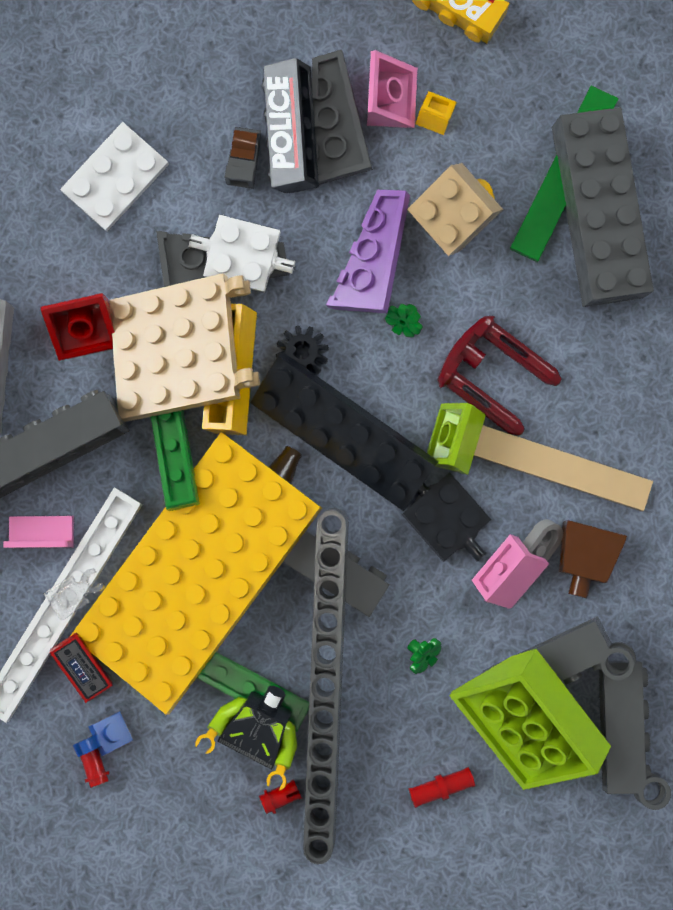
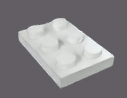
(114, 176)

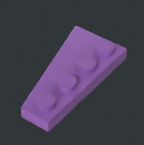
(373, 261)

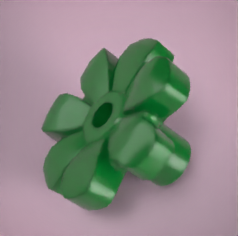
(404, 320)
(423, 654)

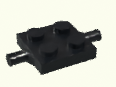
(447, 518)

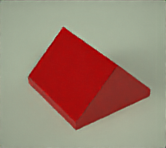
(79, 326)

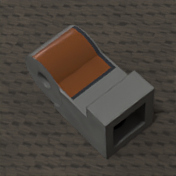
(243, 158)

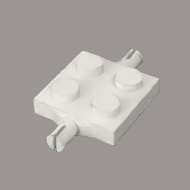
(242, 250)

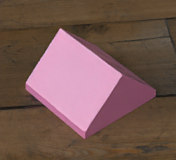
(391, 92)

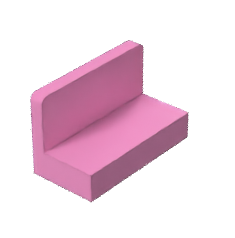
(40, 532)
(509, 573)

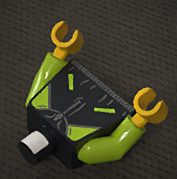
(257, 729)

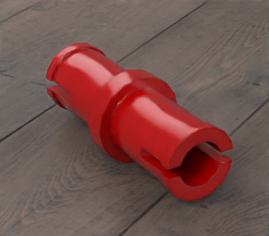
(441, 787)

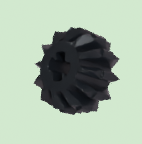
(314, 350)

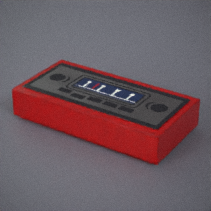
(81, 667)

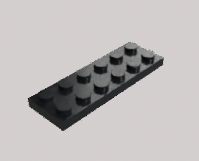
(343, 431)

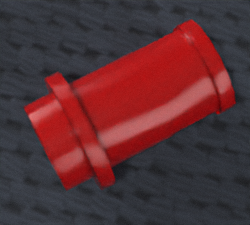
(94, 768)
(278, 798)

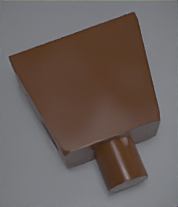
(588, 555)

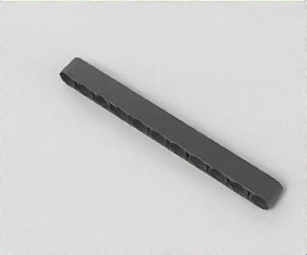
(320, 700)

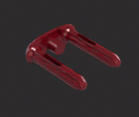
(470, 354)

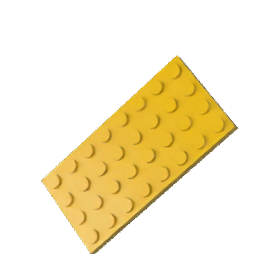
(196, 574)

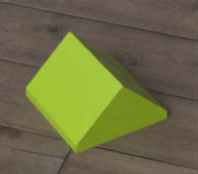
(456, 436)

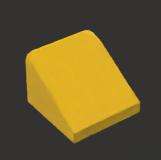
(435, 113)

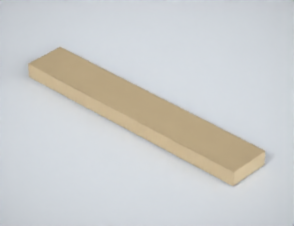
(563, 468)

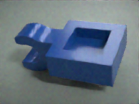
(106, 736)

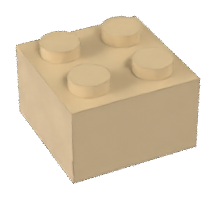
(455, 209)

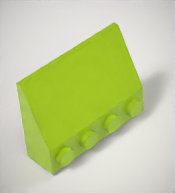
(532, 722)

